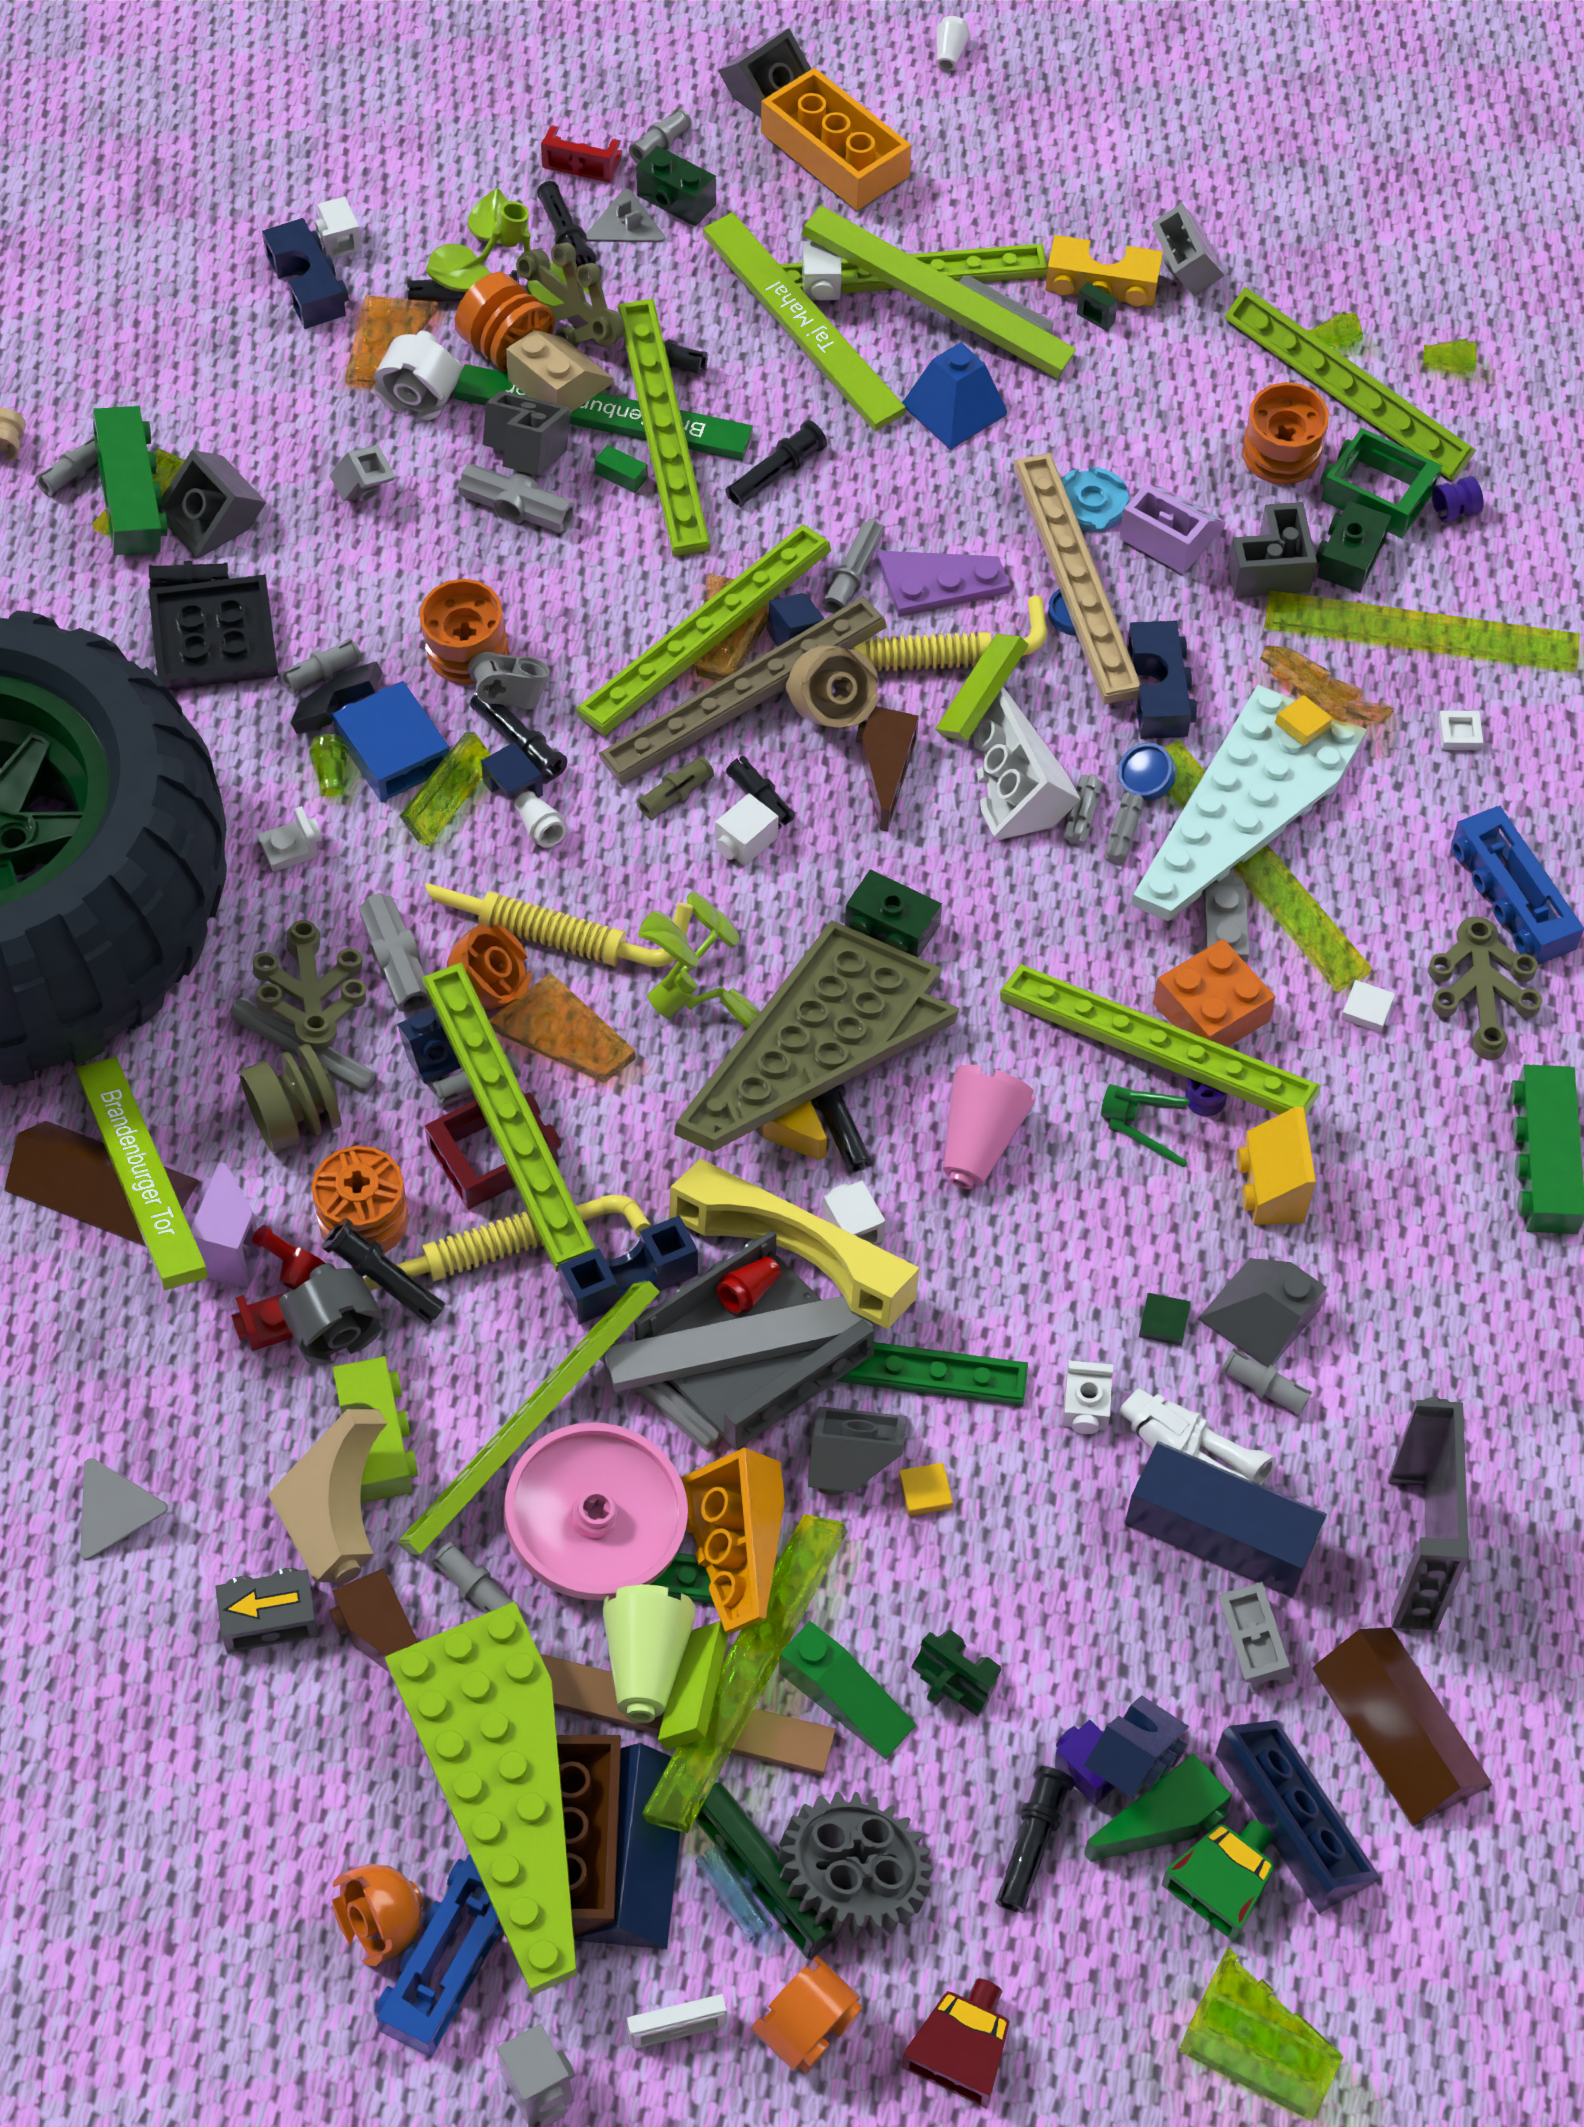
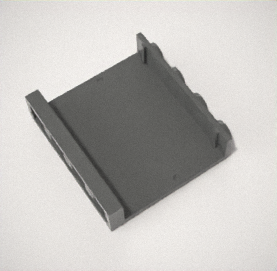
(757, 1394)
(1434, 1458)

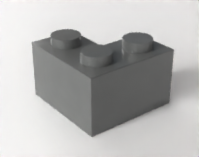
(526, 431)
(1277, 558)

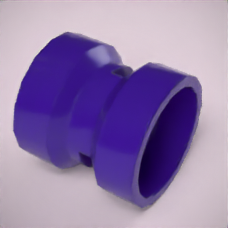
(1461, 498)

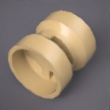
(11, 431)

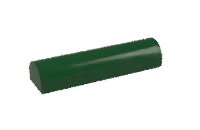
(756, 1860)

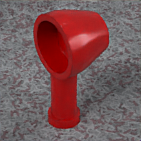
(296, 1262)

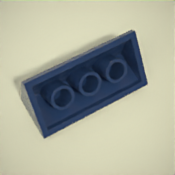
(1224, 1518)
(1296, 1811)
(644, 1858)

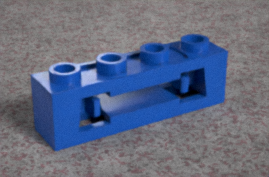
(1516, 885)
(411, 2022)

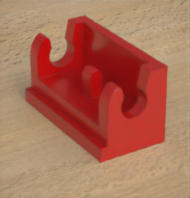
(579, 158)

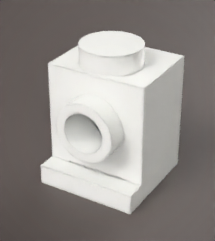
(337, 228)
(1087, 1380)

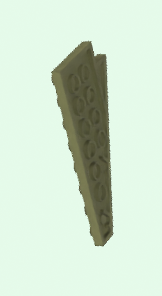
(826, 1023)

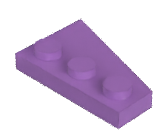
(939, 580)

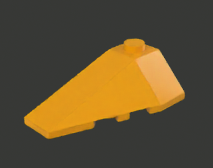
(737, 1527)

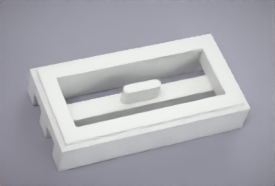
(677, 2021)

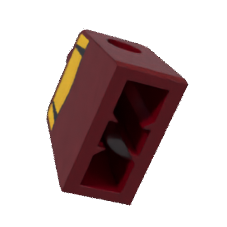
(961, 2043)

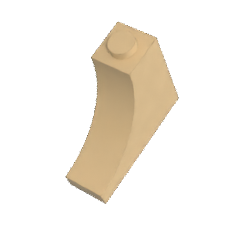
(323, 1501)

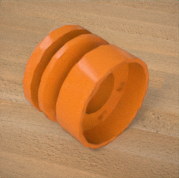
(498, 315)
(1285, 433)
(459, 623)
(378, 1210)

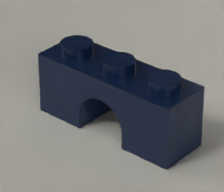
(298, 251)
(1159, 653)
(661, 1256)
(1138, 1747)

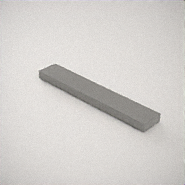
(728, 1343)

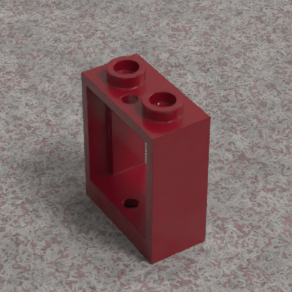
(461, 1123)

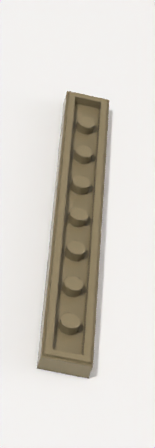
(735, 693)

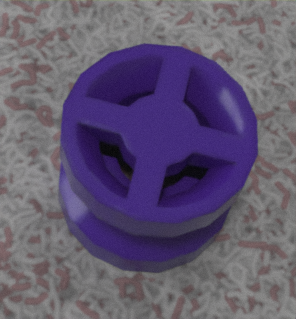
(1202, 1104)

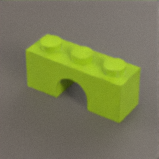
(388, 1466)

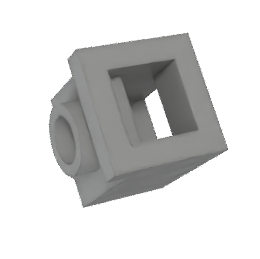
(361, 473)

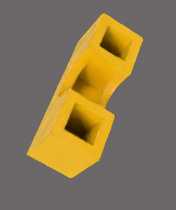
(1129, 280)

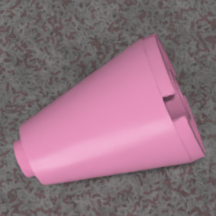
(982, 1122)

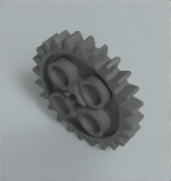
(855, 1865)

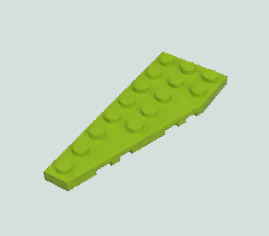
(492, 1744)

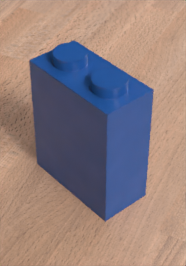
(391, 740)

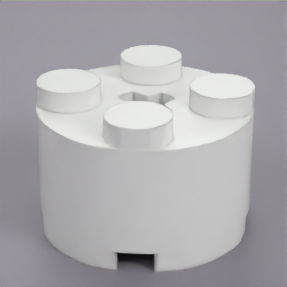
(417, 375)

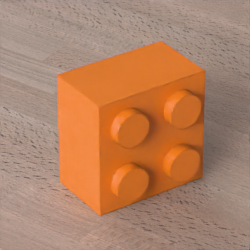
(1214, 996)

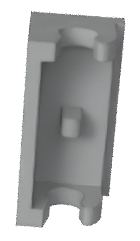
(1255, 1636)

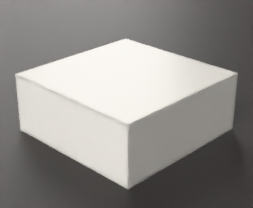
(1460, 730)
(1367, 1006)

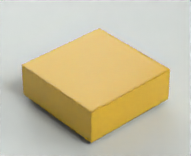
(1303, 720)
(925, 1489)

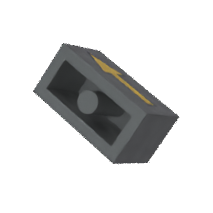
(266, 1610)

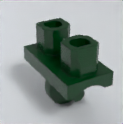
(953, 1675)

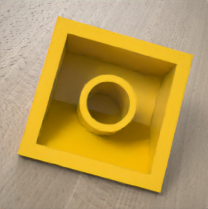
(1277, 1169)

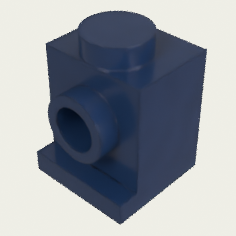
(427, 1046)

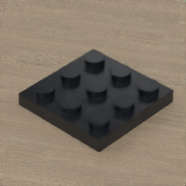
(213, 632)

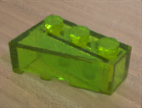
(1259, 2041)

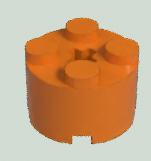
(806, 2014)

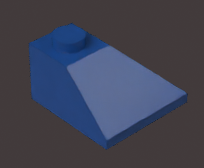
(955, 397)

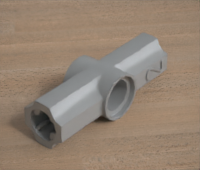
(516, 498)
(395, 952)

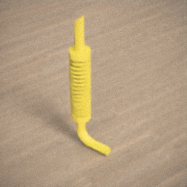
(946, 650)
(559, 929)
(504, 1239)

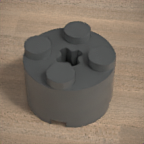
(331, 1313)

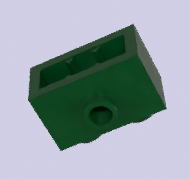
(676, 185)
(1353, 546)
(893, 913)

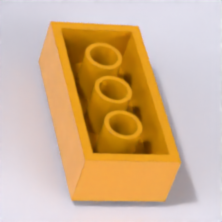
(835, 138)

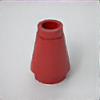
(746, 1286)

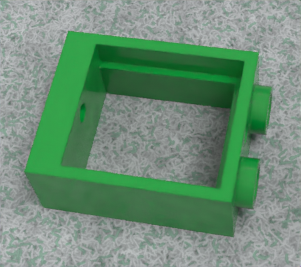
(1390, 459)

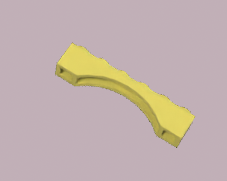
(724, 1205)

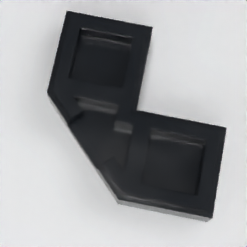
(317, 708)

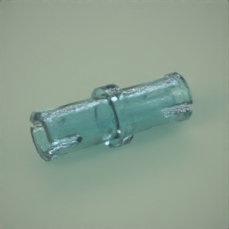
(733, 1893)

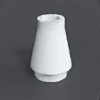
(951, 40)
(542, 822)

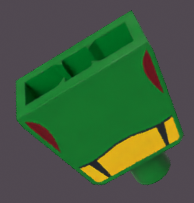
(1223, 1876)

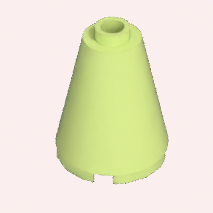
(646, 1646)

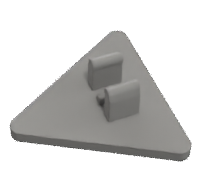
(625, 222)
(113, 1508)

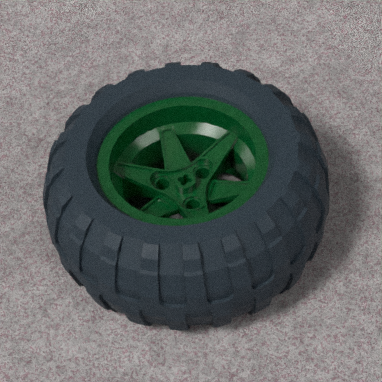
(126, 874)

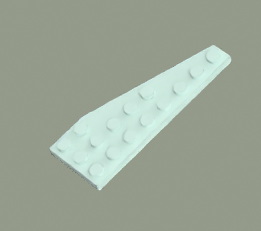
(1244, 801)

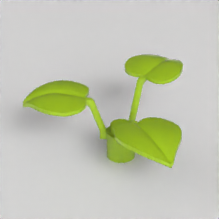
(493, 221)
(679, 986)

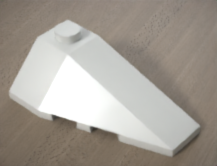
(1022, 775)

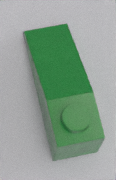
(844, 1689)
(1171, 1812)

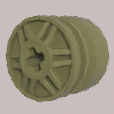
(290, 1098)

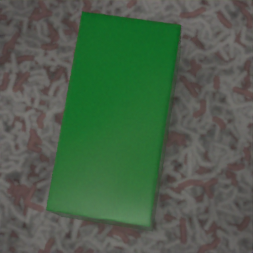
(621, 469)

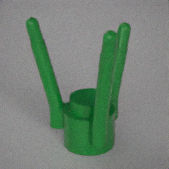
(1125, 1104)

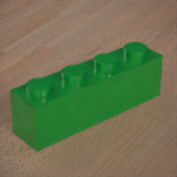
(127, 480)
(1549, 1149)

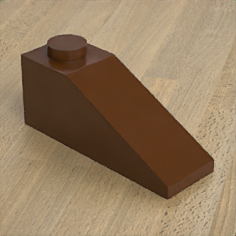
(886, 752)
(372, 1617)

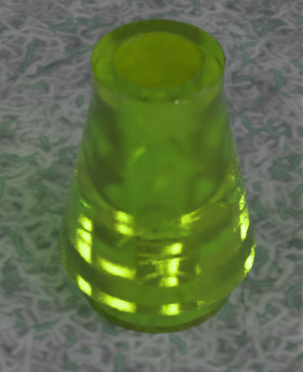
(1340, 330)
(1452, 356)
(329, 763)

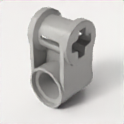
(512, 682)

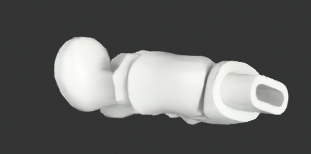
(1189, 1432)

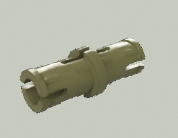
(694, 774)

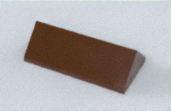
(78, 1179)
(1400, 1724)
(591, 1809)

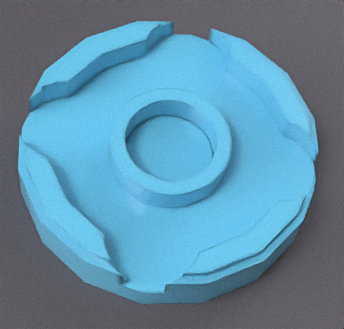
(1095, 510)

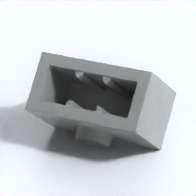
(1187, 249)
(536, 2076)

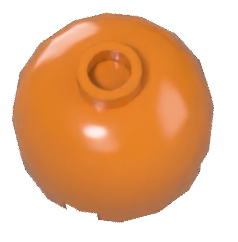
(493, 964)
(377, 1901)

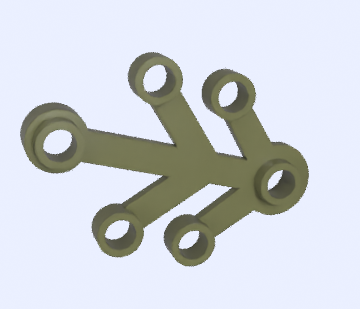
(604, 324)
(1484, 980)
(312, 1025)

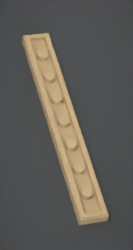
(1077, 579)

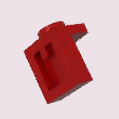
(260, 1322)

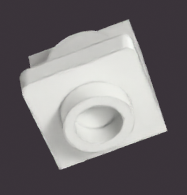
(291, 842)

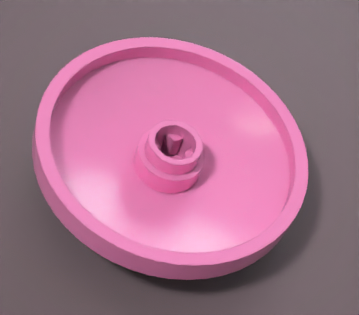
(595, 1510)

